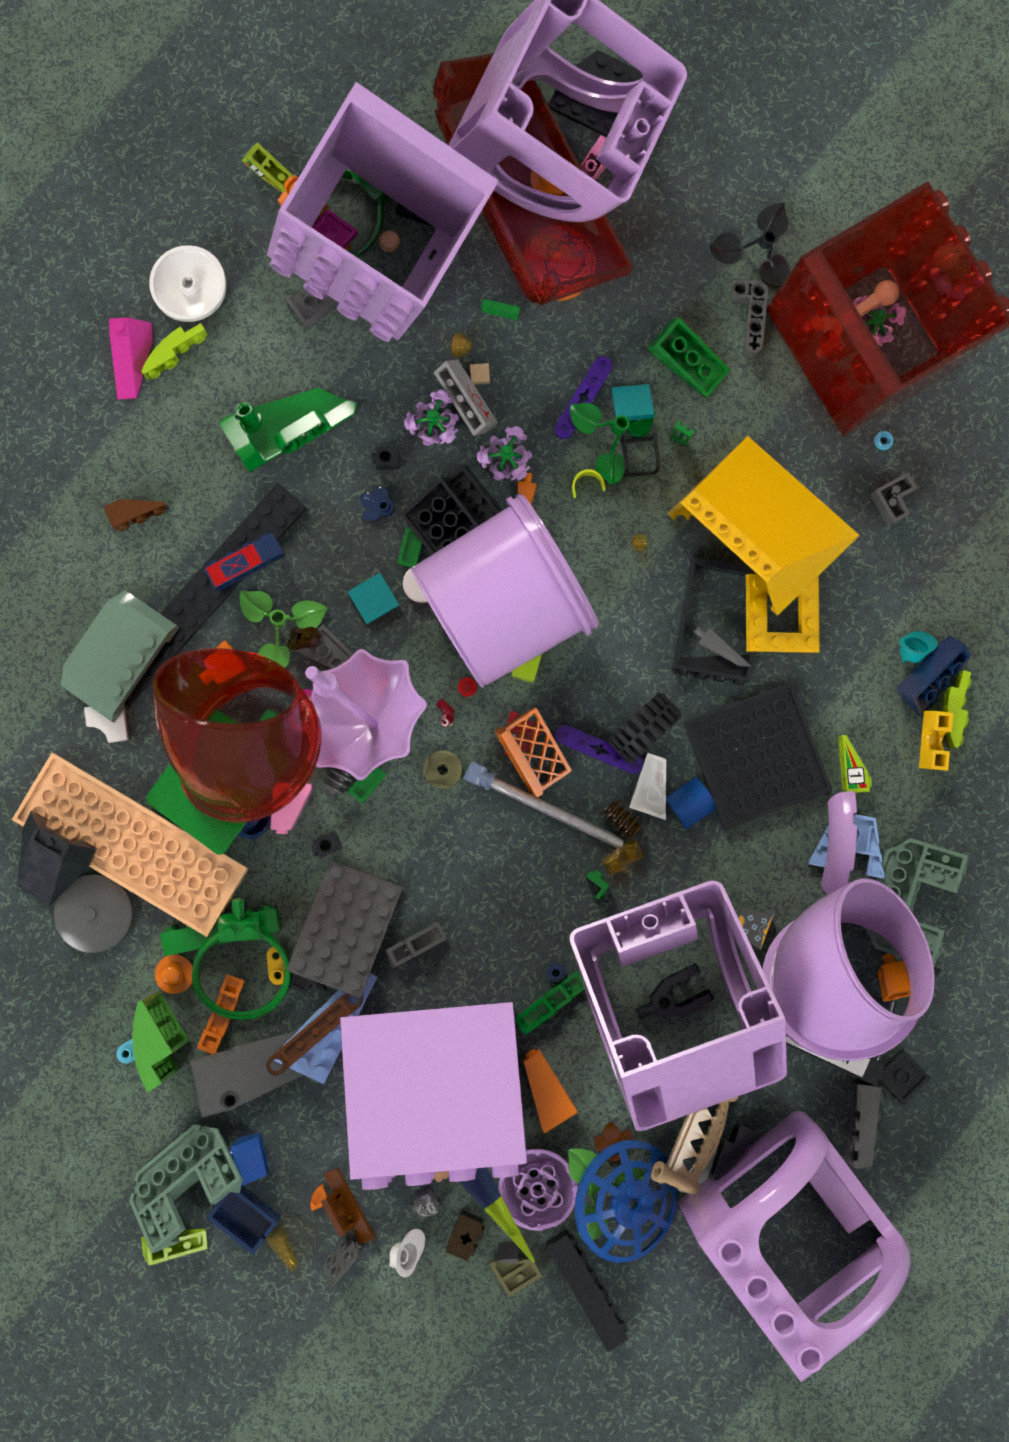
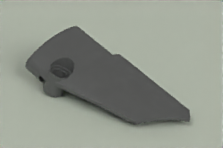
(239, 1074)

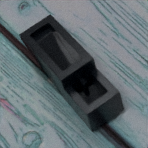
(730, 1151)

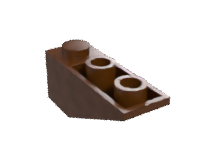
(127, 512)

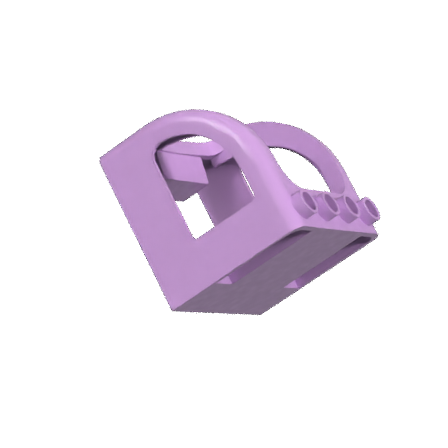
(501, 111)
(706, 1073)
(732, 1245)

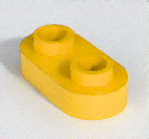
(274, 966)

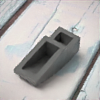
(415, 944)

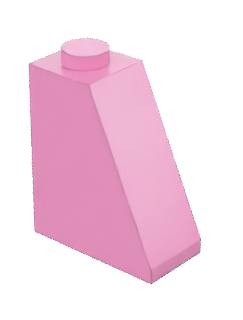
(288, 816)

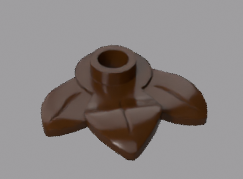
(610, 1136)

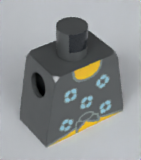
(755, 925)

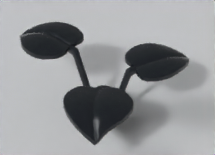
(774, 223)

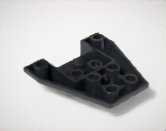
(50, 860)

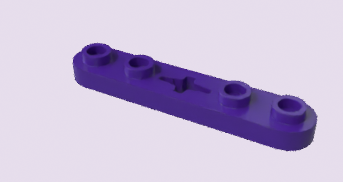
(593, 382)
(581, 742)

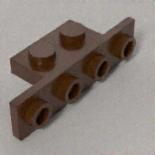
(344, 1209)

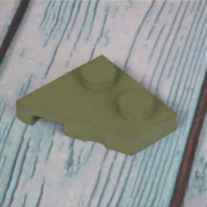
(515, 1275)

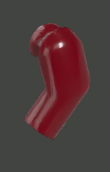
(447, 713)

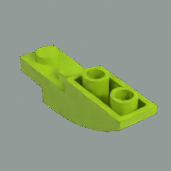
(165, 353)
(953, 701)

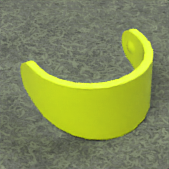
(585, 473)

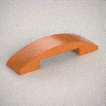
(218, 1025)

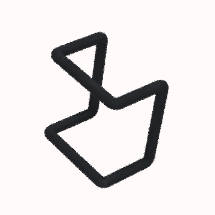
(623, 440)

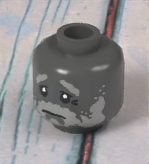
(426, 1203)

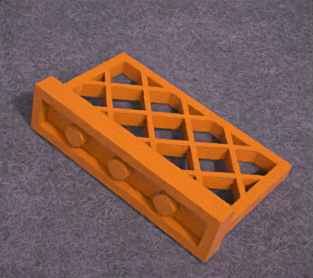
(521, 763)

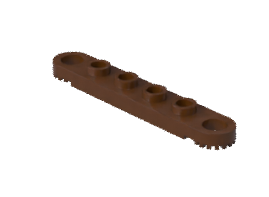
(313, 1033)

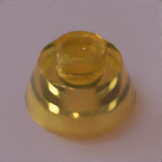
(460, 345)

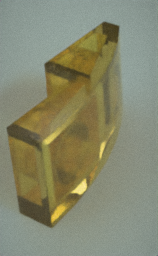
(619, 858)

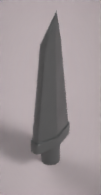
(716, 644)

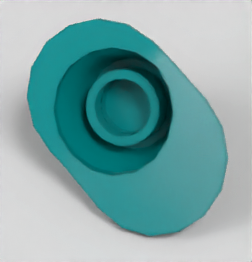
(916, 646)

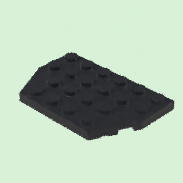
(604, 67)

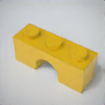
(933, 730)

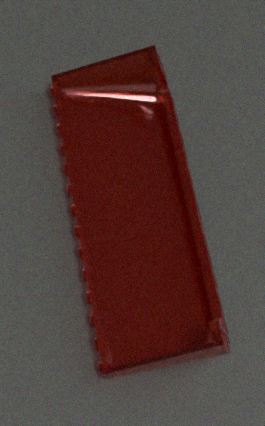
(544, 253)

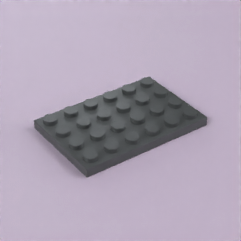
(344, 929)

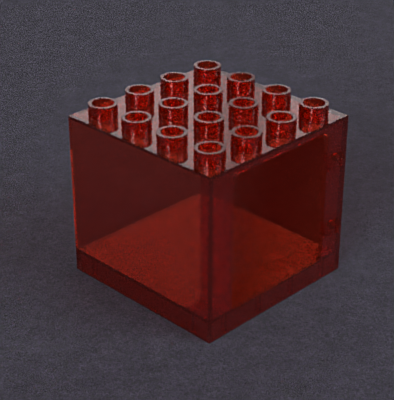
(937, 278)

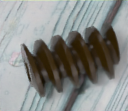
(622, 819)

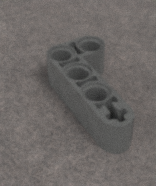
(752, 319)

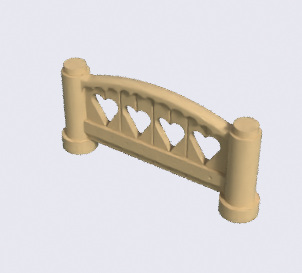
(674, 1171)

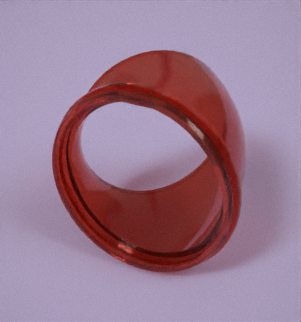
(234, 768)

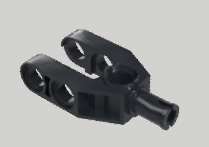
(662, 991)

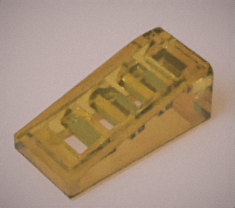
(282, 1247)

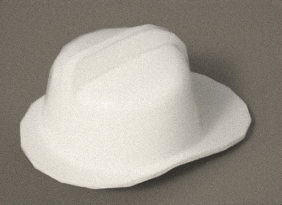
(407, 1253)

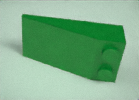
(688, 357)

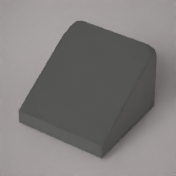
(508, 1252)

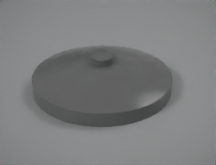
(93, 913)

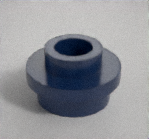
(553, 966)

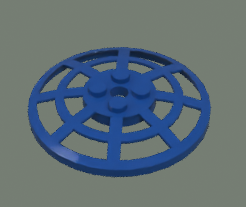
(621, 1196)

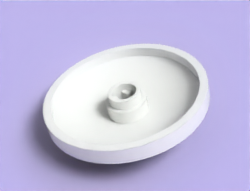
(188, 283)

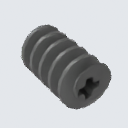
(336, 782)

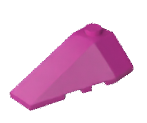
(130, 350)

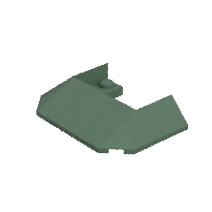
(906, 869)
(192, 1157)

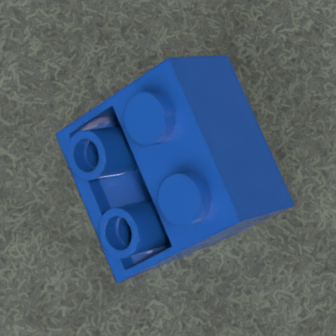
(250, 1157)

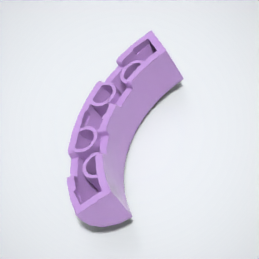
(841, 841)

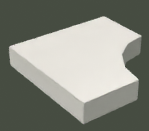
(114, 731)

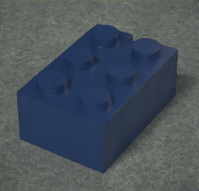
(244, 1218)

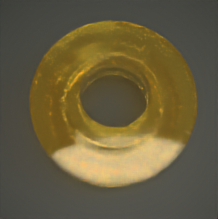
(639, 542)

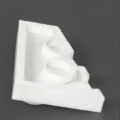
(651, 788)

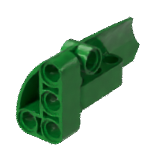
(283, 424)

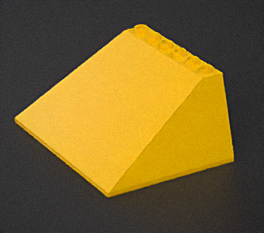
(768, 521)

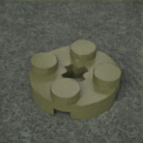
(452, 764)

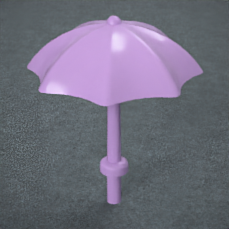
(364, 712)

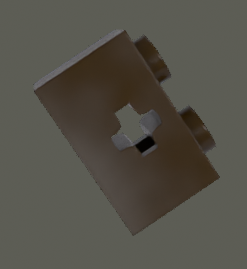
(462, 1247)

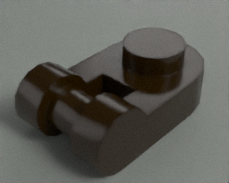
(309, 637)

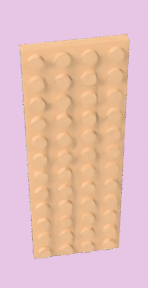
(135, 845)

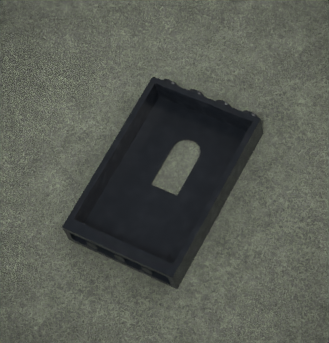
(710, 666)

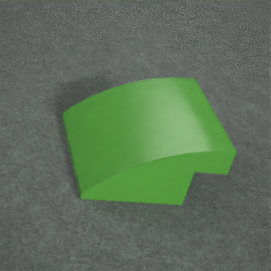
(154, 1039)

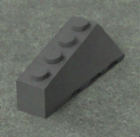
(863, 1124)

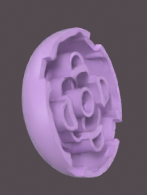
(559, 1198)

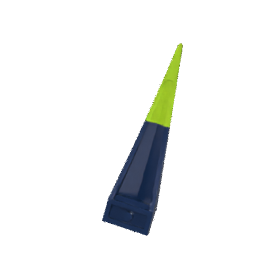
(487, 1195)

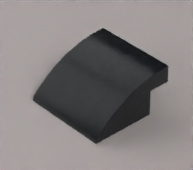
(450, 509)

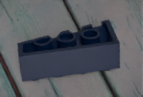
(933, 675)

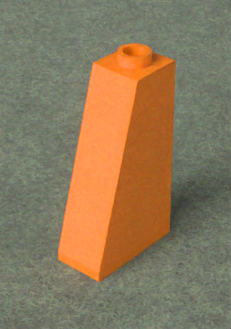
(548, 1093)

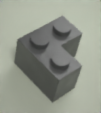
(889, 499)

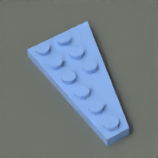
(321, 1058)

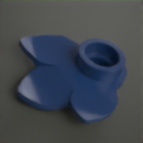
(373, 503)

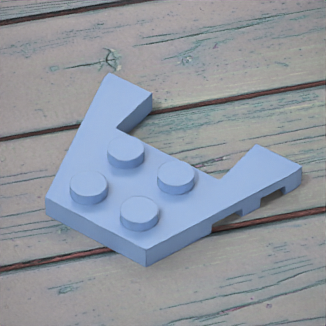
(866, 843)

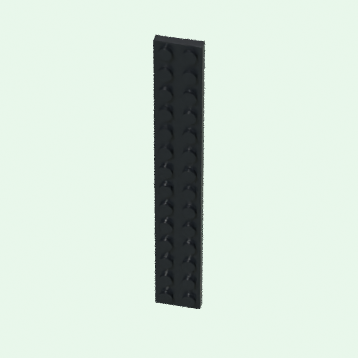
(199, 598)

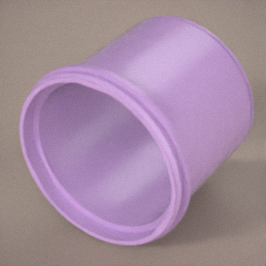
(504, 592)

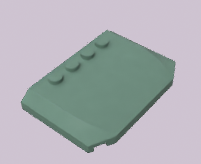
(116, 653)

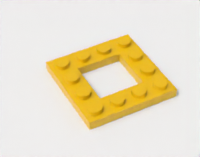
(756, 620)

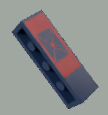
(244, 561)

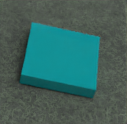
(633, 401)
(373, 598)

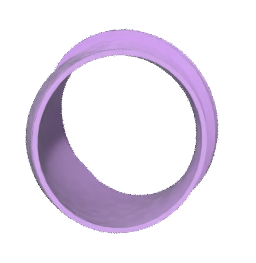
(818, 988)

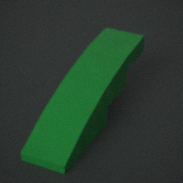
(550, 1003)

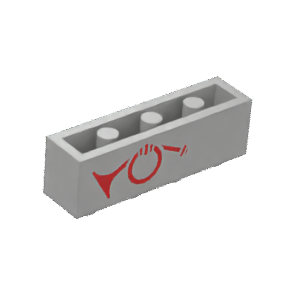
(465, 397)

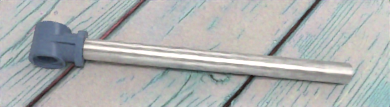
(480, 776)

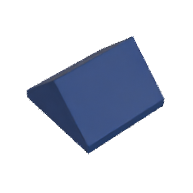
(691, 802)

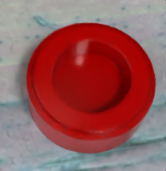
(467, 687)

